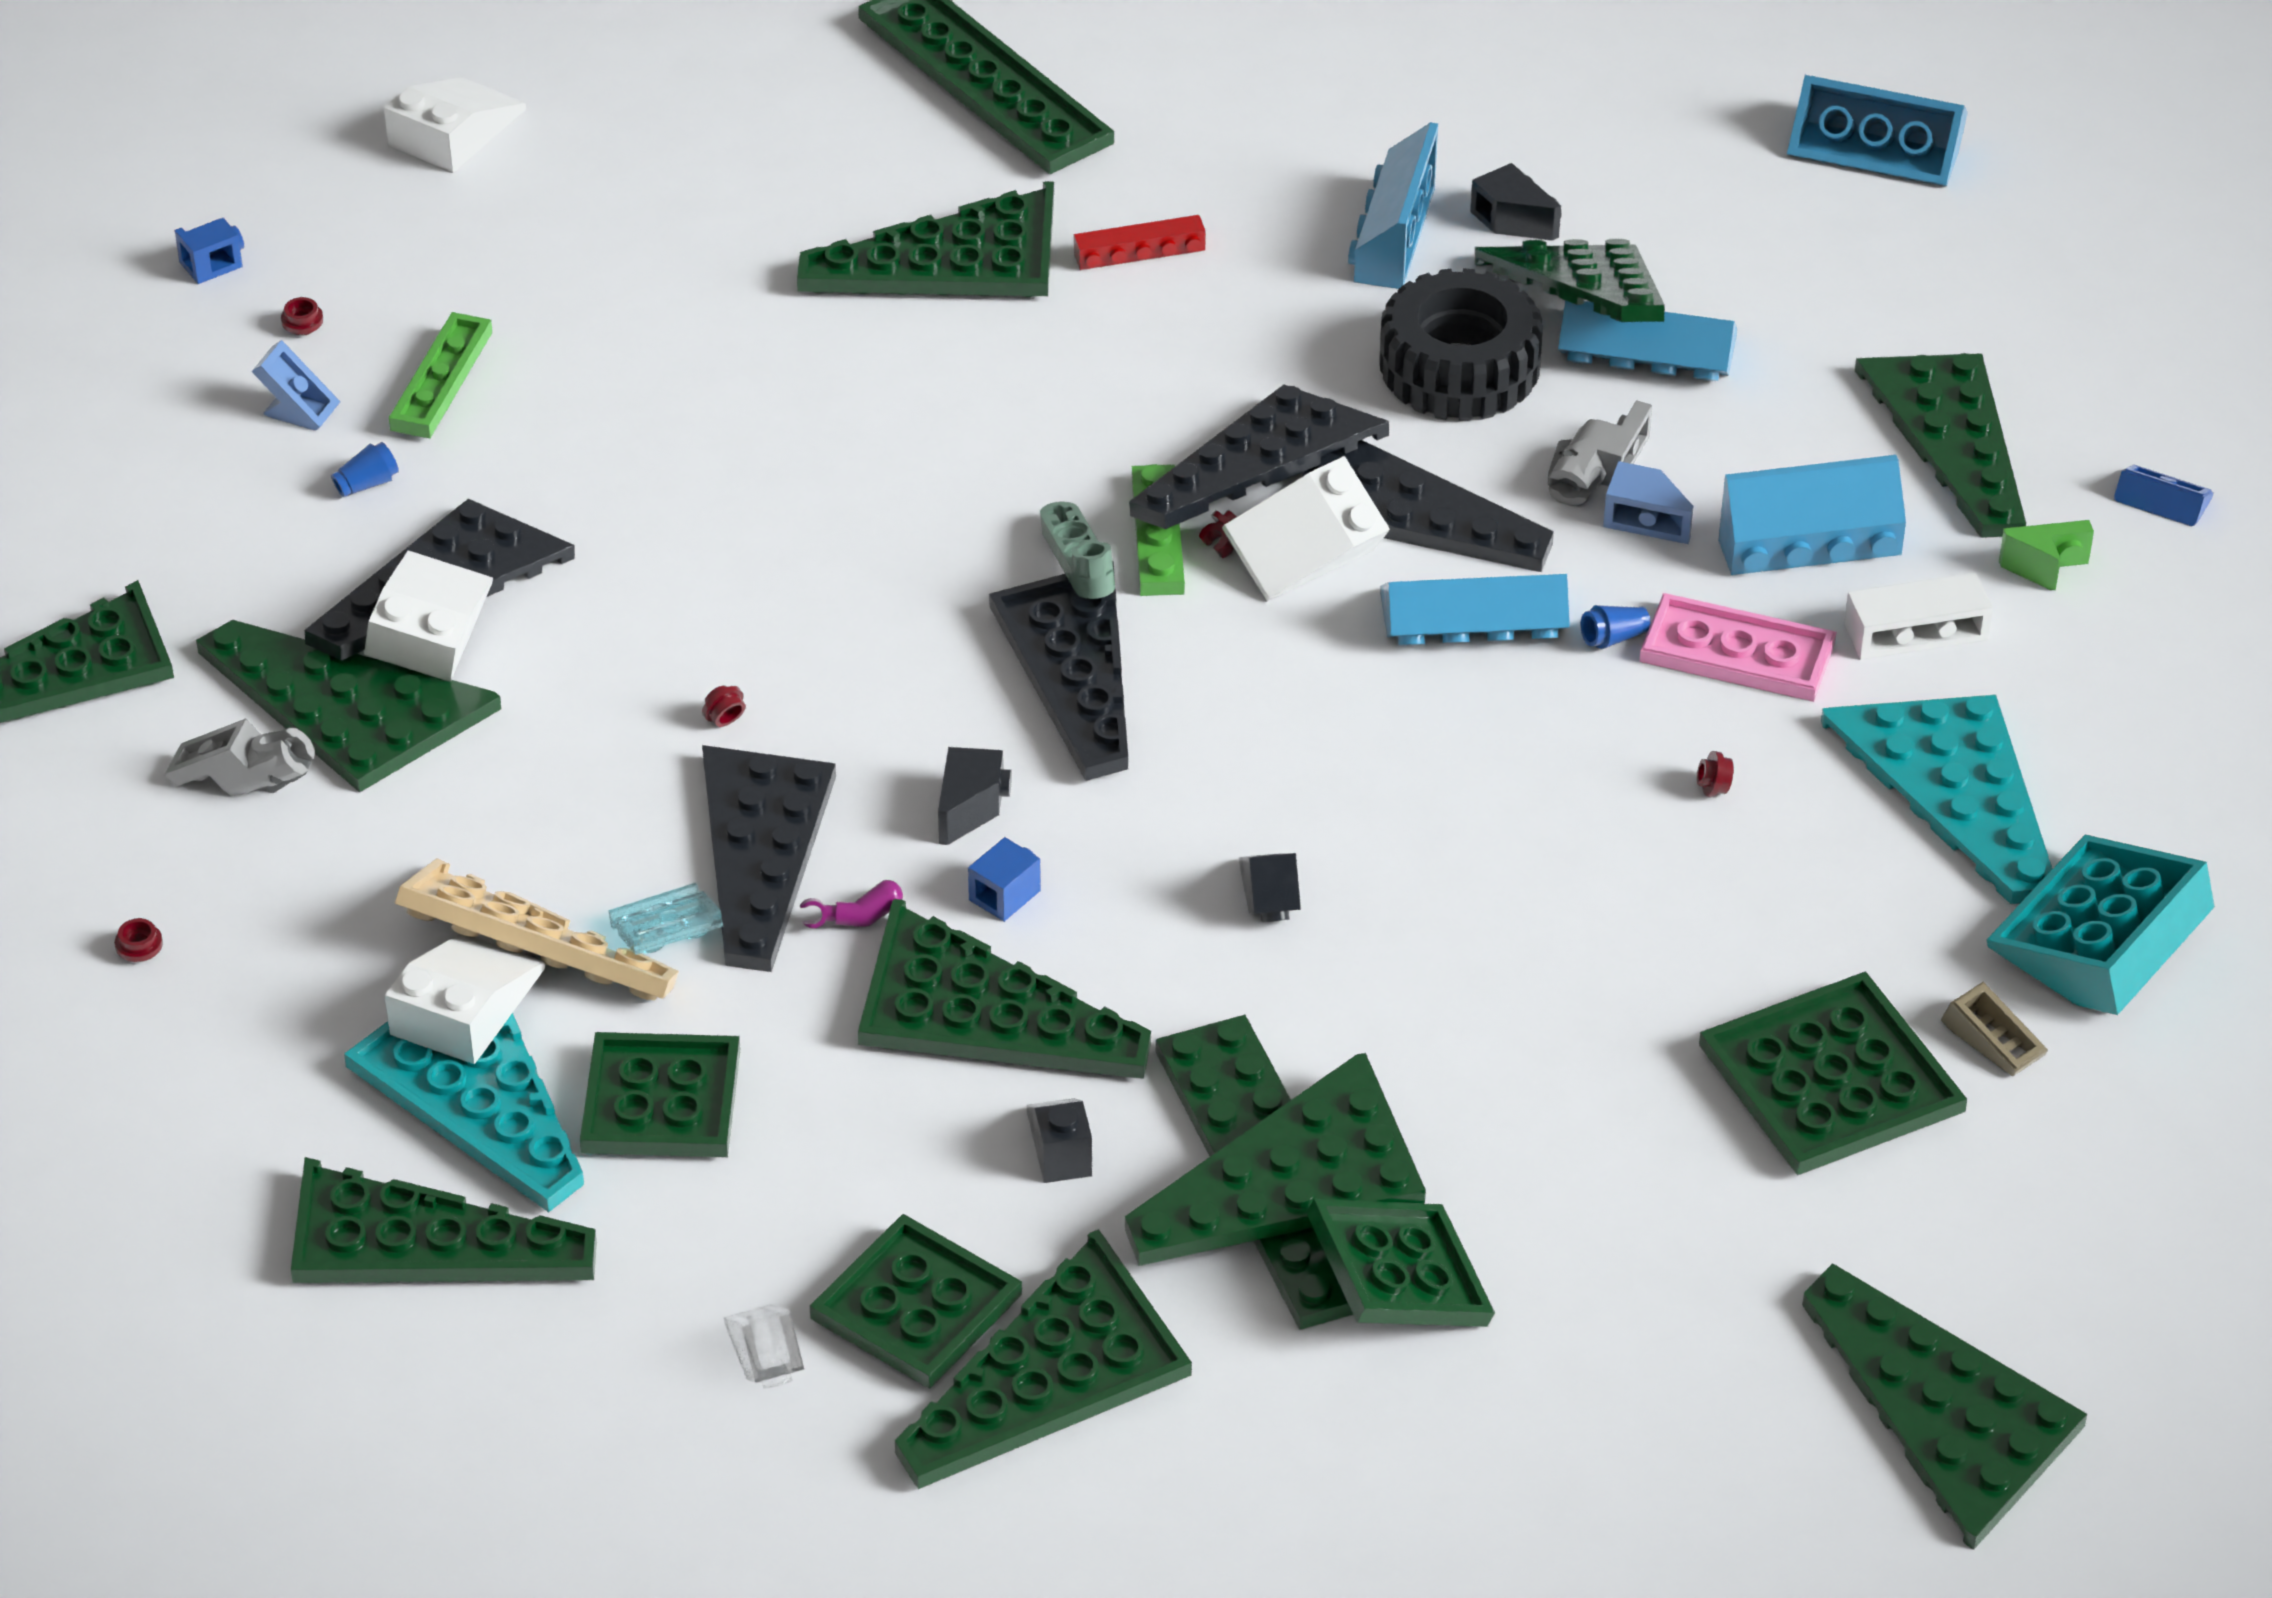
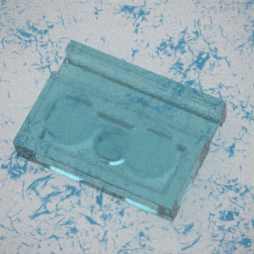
(665, 919)

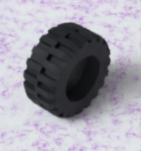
(1461, 379)

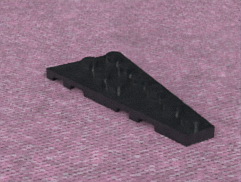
(1074, 665)
(762, 836)

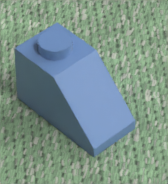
(1647, 504)

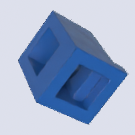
(210, 249)

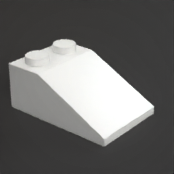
(447, 120)
(1307, 529)
(426, 615)
(459, 995)

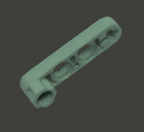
(1077, 550)

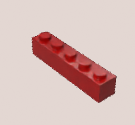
(1139, 242)

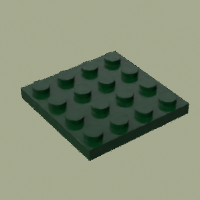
(1832, 1072)

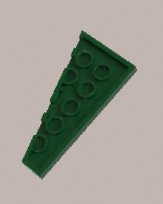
(84, 657)

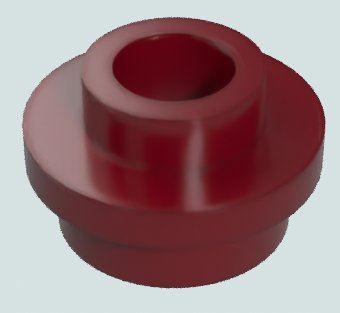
(301, 316)
(724, 705)
(1715, 774)
(138, 940)

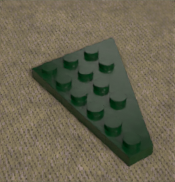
(980, 250)
(1069, 1355)
(1964, 1418)

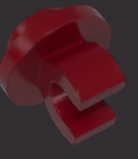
(1214, 530)

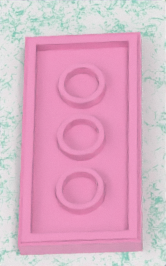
(1738, 647)

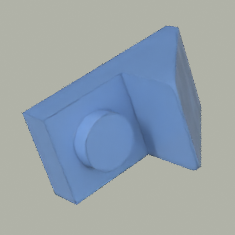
(298, 391)

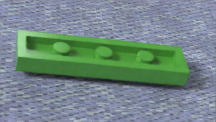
(440, 375)
(1157, 548)

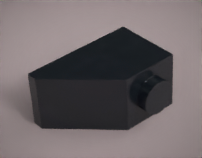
(971, 791)
(1271, 885)
(1061, 1139)

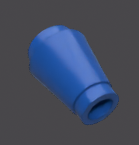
(366, 470)
(1610, 625)

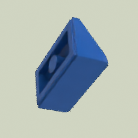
(2162, 494)

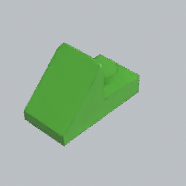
(2041, 549)

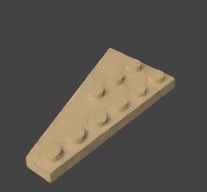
(529, 927)

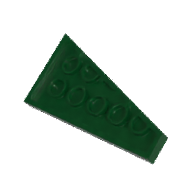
(1953, 423)
(420, 1234)

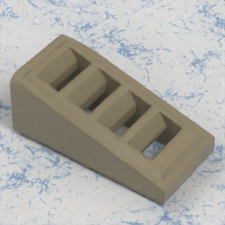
(1987, 1005)

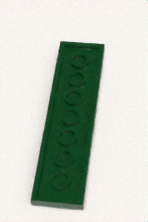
(990, 80)
(1226, 1091)

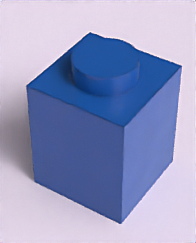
(1004, 879)

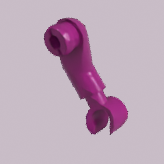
(860, 913)

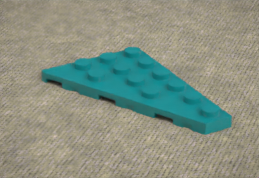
(1959, 777)
(486, 1108)

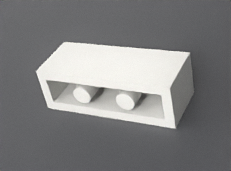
(1918, 615)

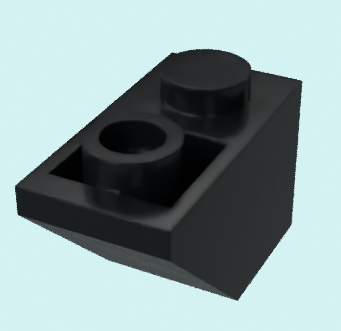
(1515, 205)

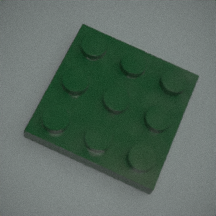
(660, 1094)
(1400, 1263)
(916, 1300)

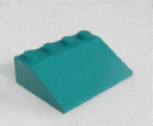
(2105, 921)

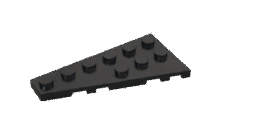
(1264, 445)
(1442, 515)
(467, 538)

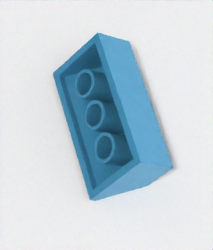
(1877, 130)
(1396, 211)
(1677, 343)
(1812, 515)
(1475, 606)

